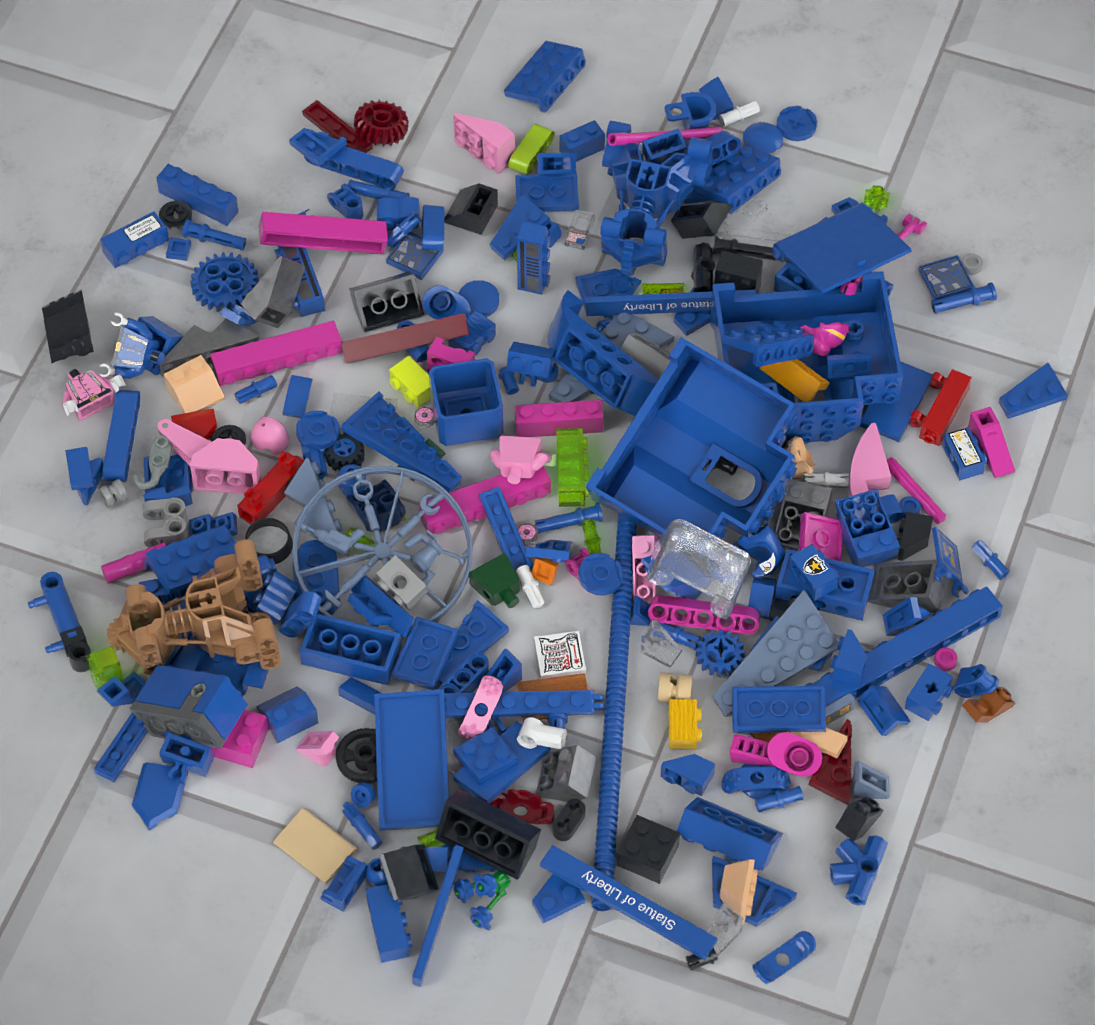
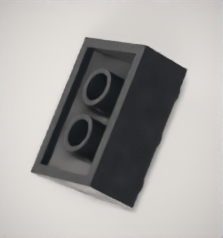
(387, 301)

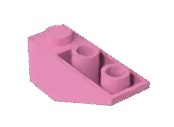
(643, 547)

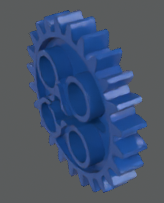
(223, 281)

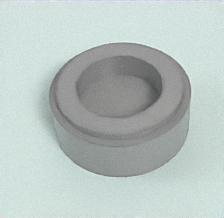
(972, 263)

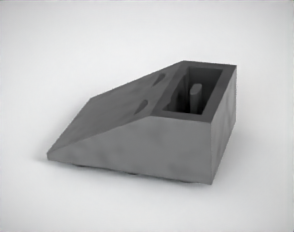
(275, 292)
(800, 498)

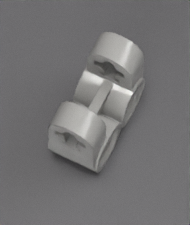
(173, 522)

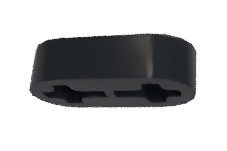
(565, 817)

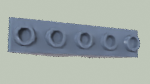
(302, 489)

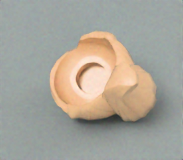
(803, 457)

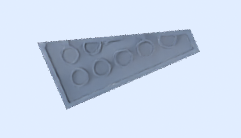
(786, 649)

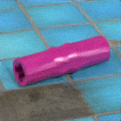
(127, 565)

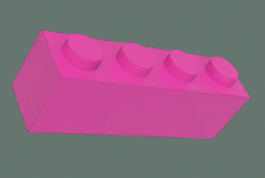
(544, 419)

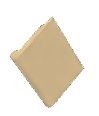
(314, 845)

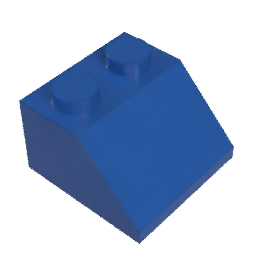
(166, 337)
(289, 713)

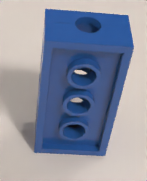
(846, 600)

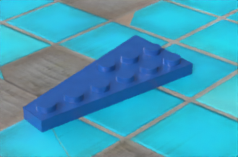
(395, 438)

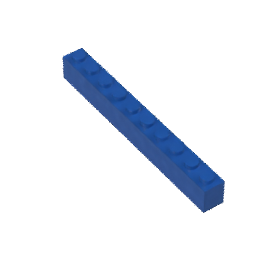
(918, 643)

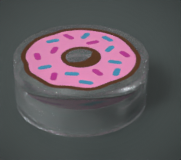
(424, 417)
(528, 533)

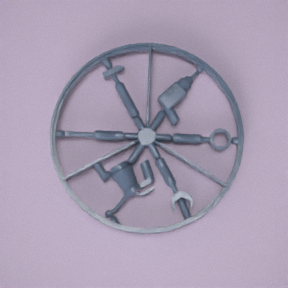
(382, 551)

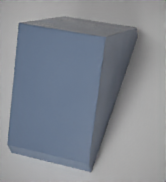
(869, 782)

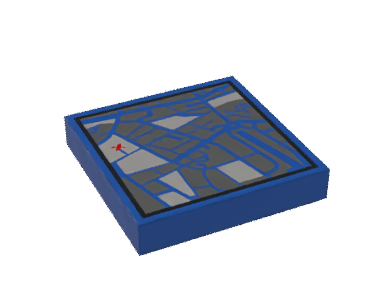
(411, 258)
(945, 277)

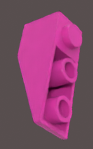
(991, 441)

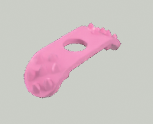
(487, 693)

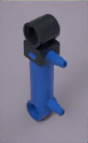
(65, 619)

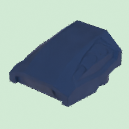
(382, 502)

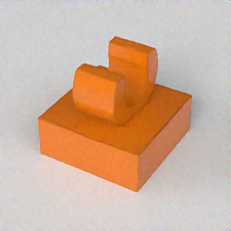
(545, 570)

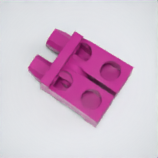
(441, 354)

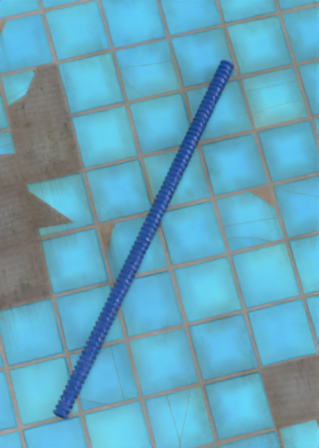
(614, 708)

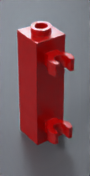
(944, 408)
(270, 490)

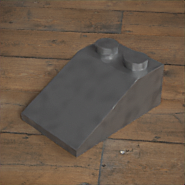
(902, 580)

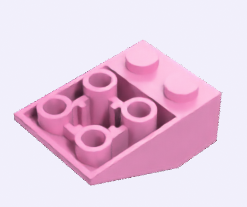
(484, 140)

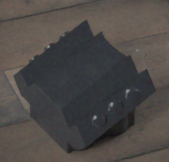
(67, 327)

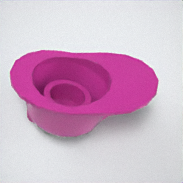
(794, 754)

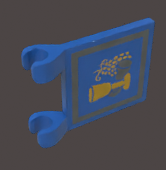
(948, 562)

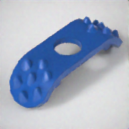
(739, 779)
(797, 950)

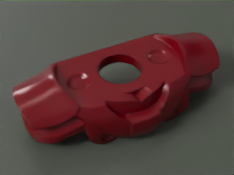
(538, 811)

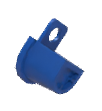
(696, 109)

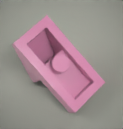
(319, 746)

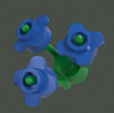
(483, 885)

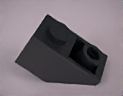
(915, 535)
(859, 818)

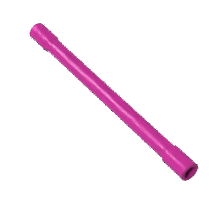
(622, 138)

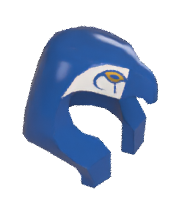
(764, 548)

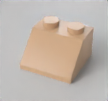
(193, 386)

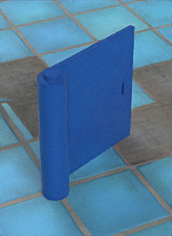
(841, 247)

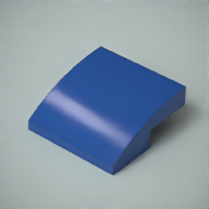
(175, 476)

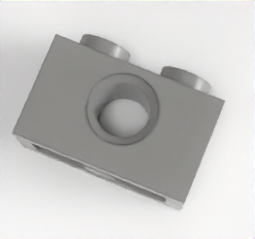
(394, 571)

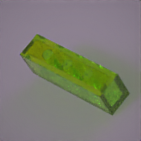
(571, 468)

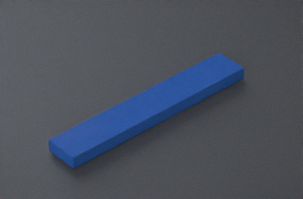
(437, 915)

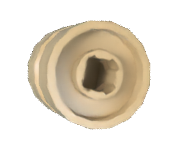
(674, 687)

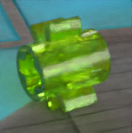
(876, 198)

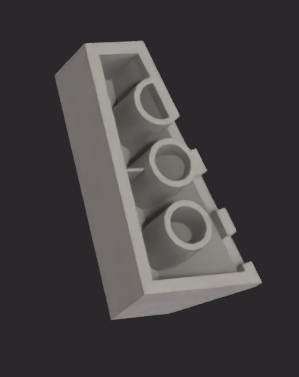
(646, 354)

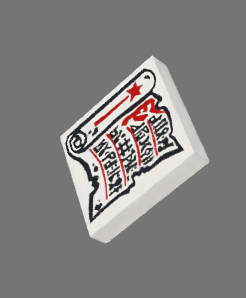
(560, 654)

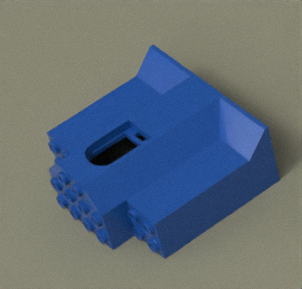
(843, 396)
(688, 419)

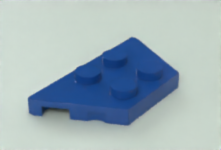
(768, 896)

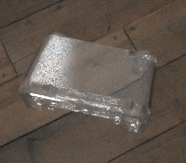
(700, 562)

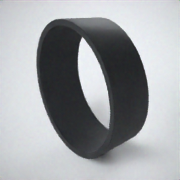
(285, 551)

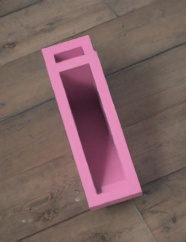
(869, 464)

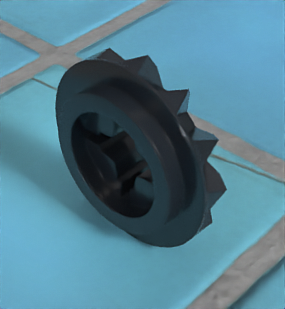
(182, 209)
(227, 430)

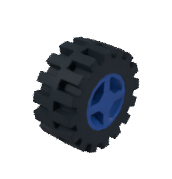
(350, 446)

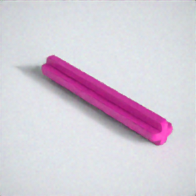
(915, 491)

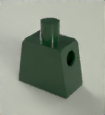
(496, 581)

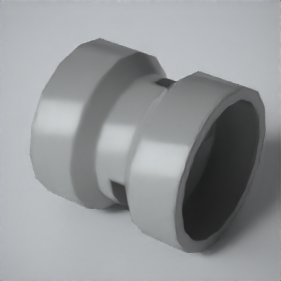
(113, 493)

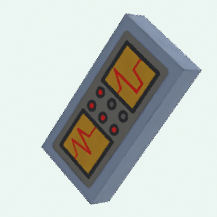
(839, 708)

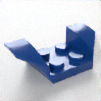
(240, 675)

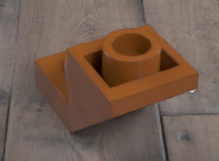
(989, 705)

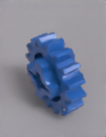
(709, 656)

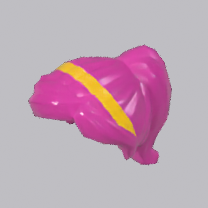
(827, 336)

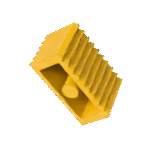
(683, 724)

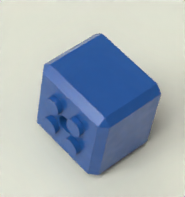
(467, 389)

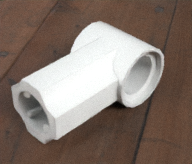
(535, 733)

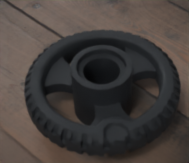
(345, 755)

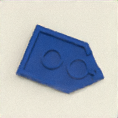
(606, 284)
(157, 795)

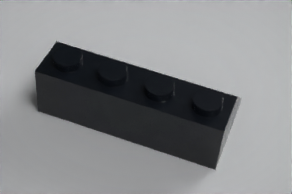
(487, 833)

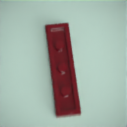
(334, 126)

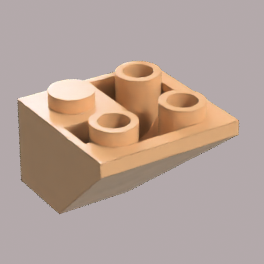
(739, 886)

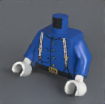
(134, 349)

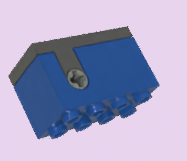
(189, 705)

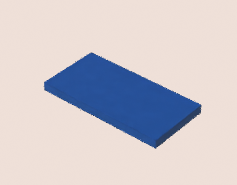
(411, 759)

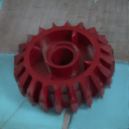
(381, 123)

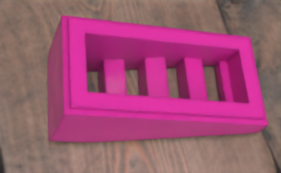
(746, 744)

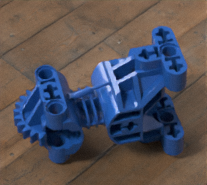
(650, 194)

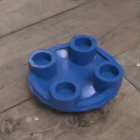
(763, 137)

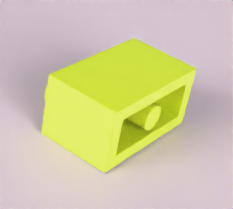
(410, 381)

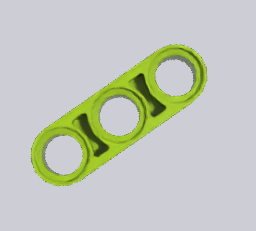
(535, 142)

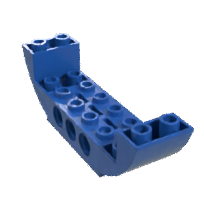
(597, 360)

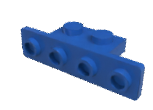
(379, 607)

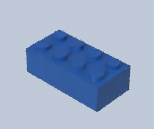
(350, 649)

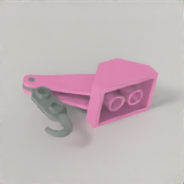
(214, 465)

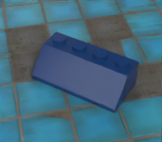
(728, 833)

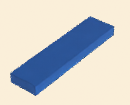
(504, 527)

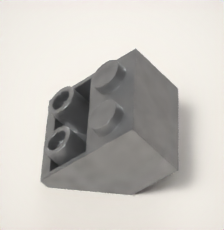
(566, 774)

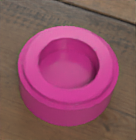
(945, 659)

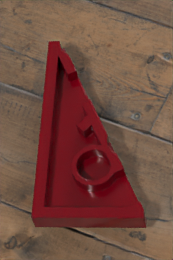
(835, 773)

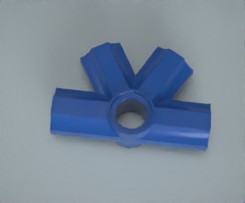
(852, 867)

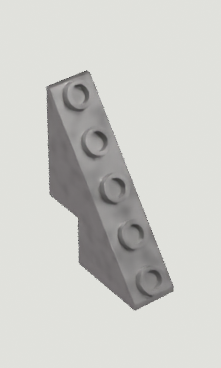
(199, 342)

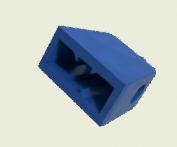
(661, 147)

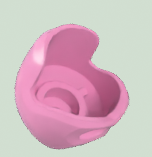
(270, 435)

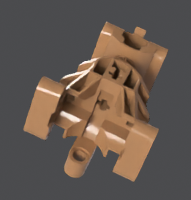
(210, 614)

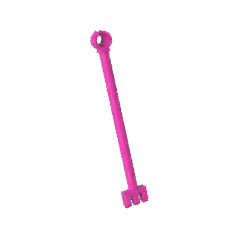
(909, 227)

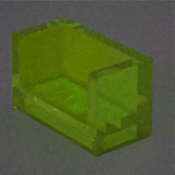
(104, 666)

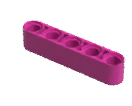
(693, 619)

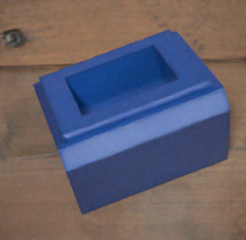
(639, 612)

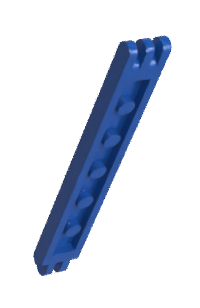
(527, 703)

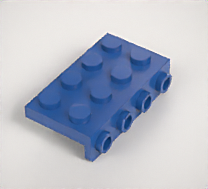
(546, 74)
(741, 177)
(771, 342)
(189, 557)

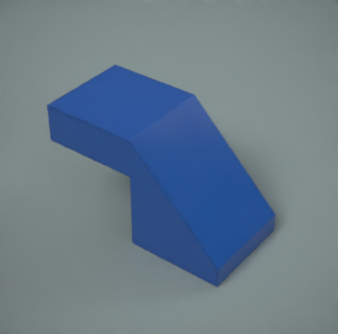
(122, 692)

